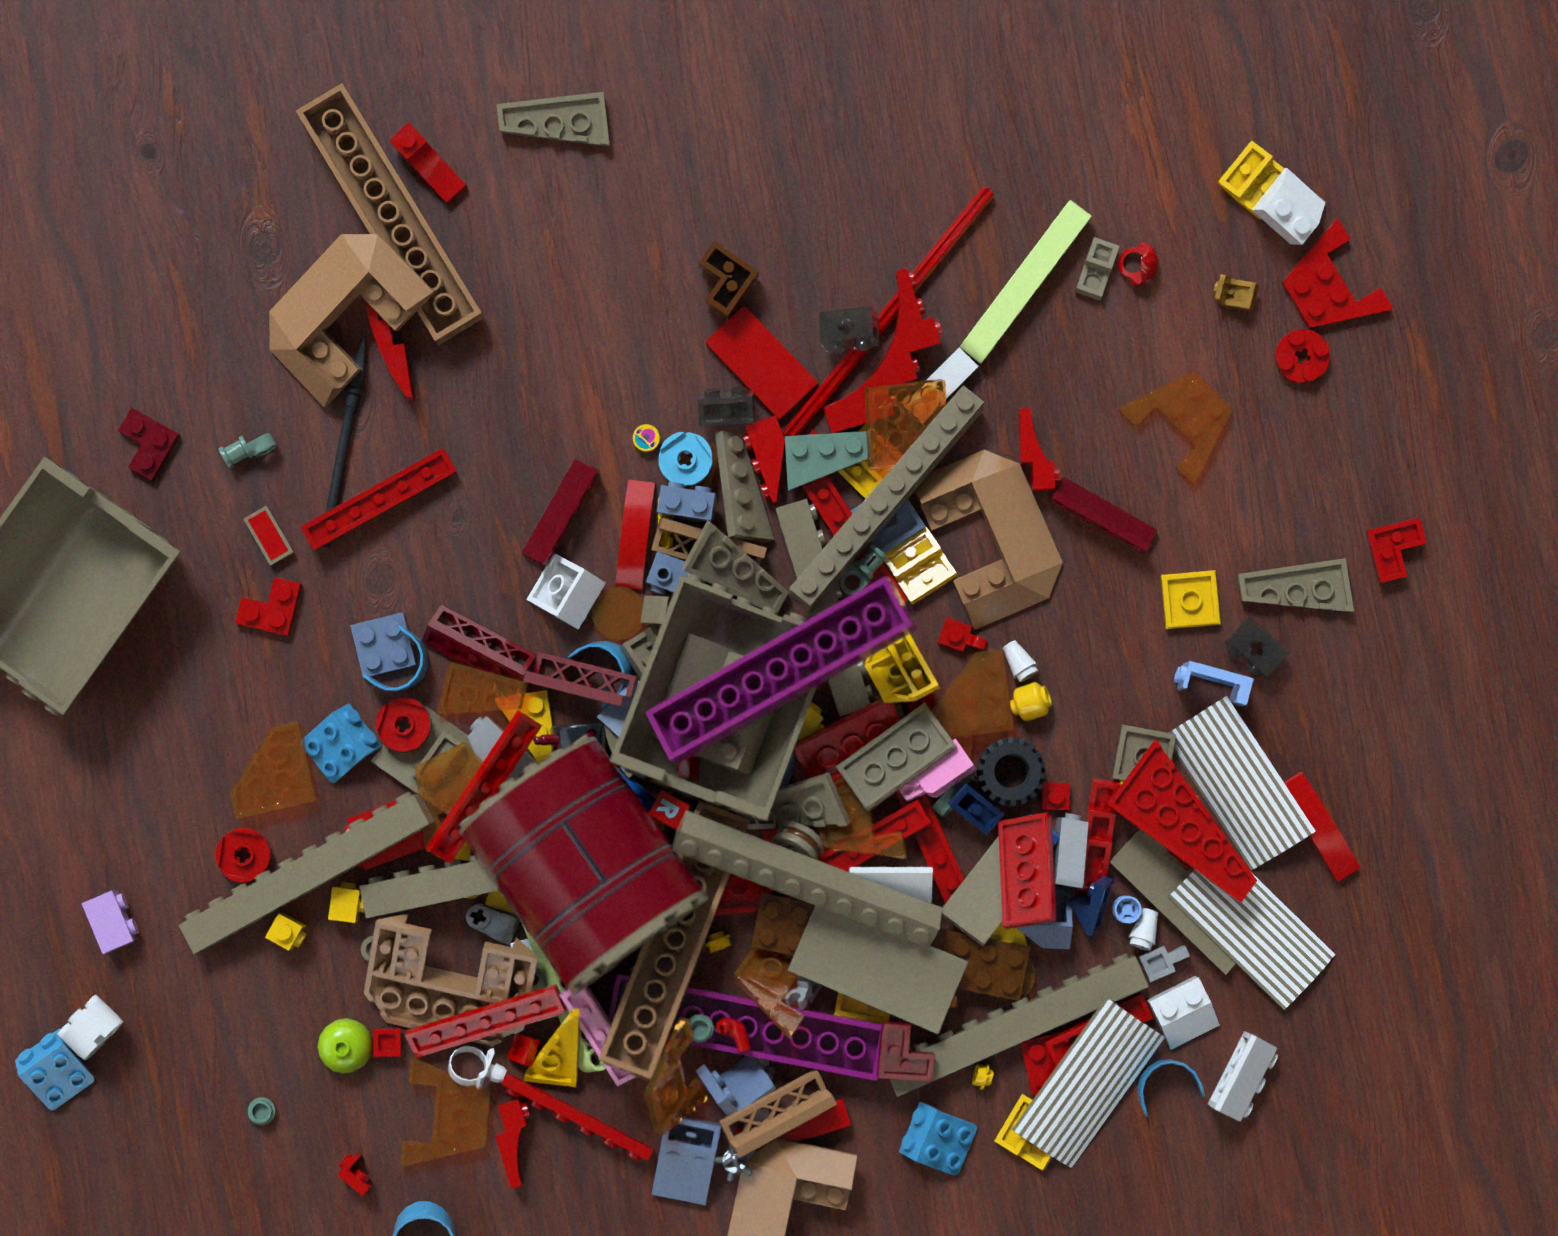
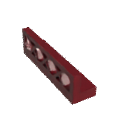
(560, 512)
(1103, 515)
(475, 651)
(581, 690)

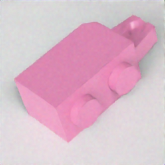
(941, 775)

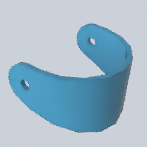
(614, 649)
(421, 672)
(1149, 1069)
(424, 1210)

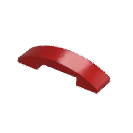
(634, 534)

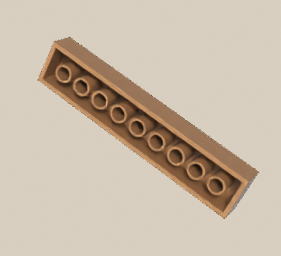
(388, 208)
(665, 971)

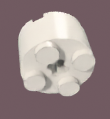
(90, 1027)

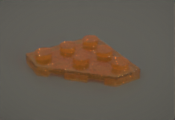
(898, 417)
(977, 698)
(275, 775)

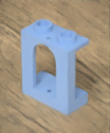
(1240, 683)

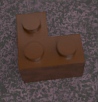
(733, 278)

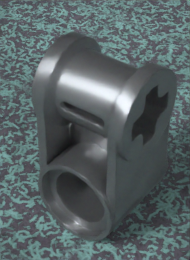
(498, 923)

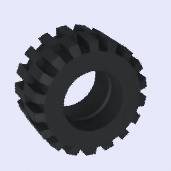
(1010, 747)

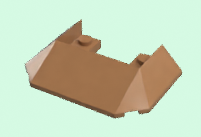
(347, 268)
(1016, 525)
(420, 994)
(788, 1172)

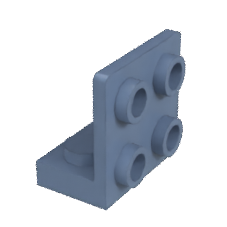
(738, 1085)

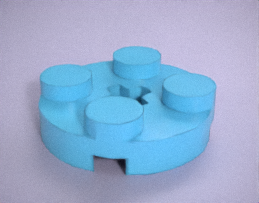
(670, 456)

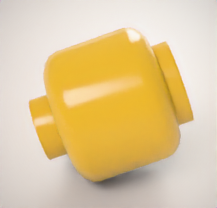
(1031, 701)

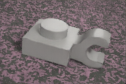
(1160, 963)
(804, 993)

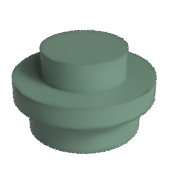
(701, 1027)
(261, 1111)

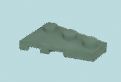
(822, 454)

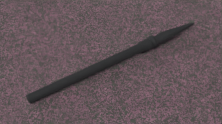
(351, 404)

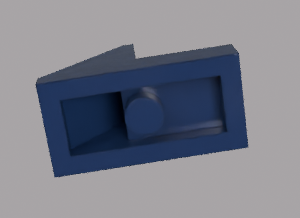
(976, 809)
(1091, 911)

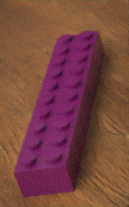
(781, 670)
(819, 1043)

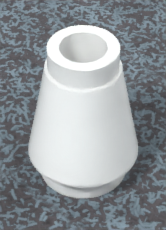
(1020, 662)
(1144, 931)

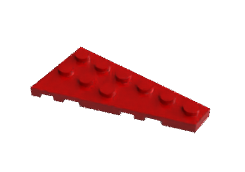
(1170, 813)

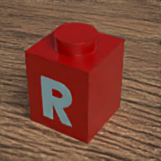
(669, 809)

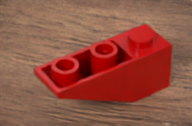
(768, 447)

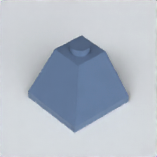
(1058, 933)

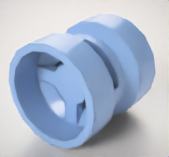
(1130, 911)

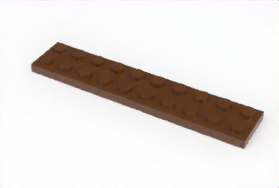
(991, 969)

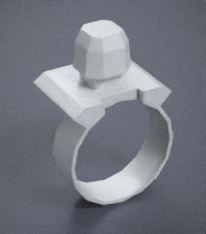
(494, 1072)

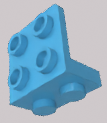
(340, 742)
(53, 1071)
(938, 1139)

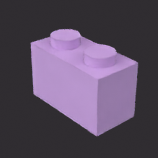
(110, 921)

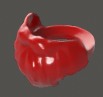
(1149, 264)

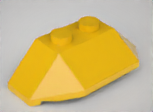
(901, 672)

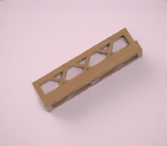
(692, 533)
(781, 1122)

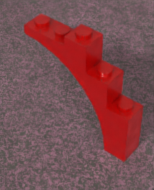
(897, 365)

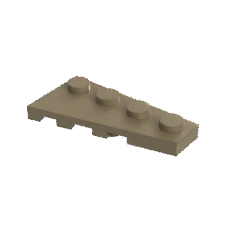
(563, 118)
(741, 496)
(724, 563)
(1310, 585)
(807, 803)

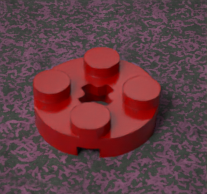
(1316, 349)
(411, 738)
(235, 841)

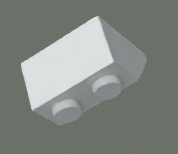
(1290, 208)
(566, 591)
(1183, 1012)

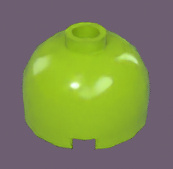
(345, 1045)

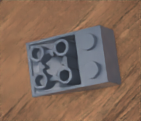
(687, 1160)

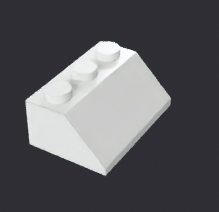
(908, 880)
(1243, 1076)

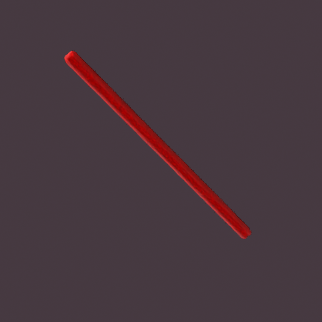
(890, 311)

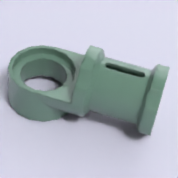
(242, 449)
(862, 571)
(941, 805)

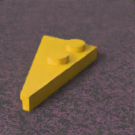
(537, 707)
(559, 1057)

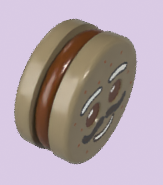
(799, 839)

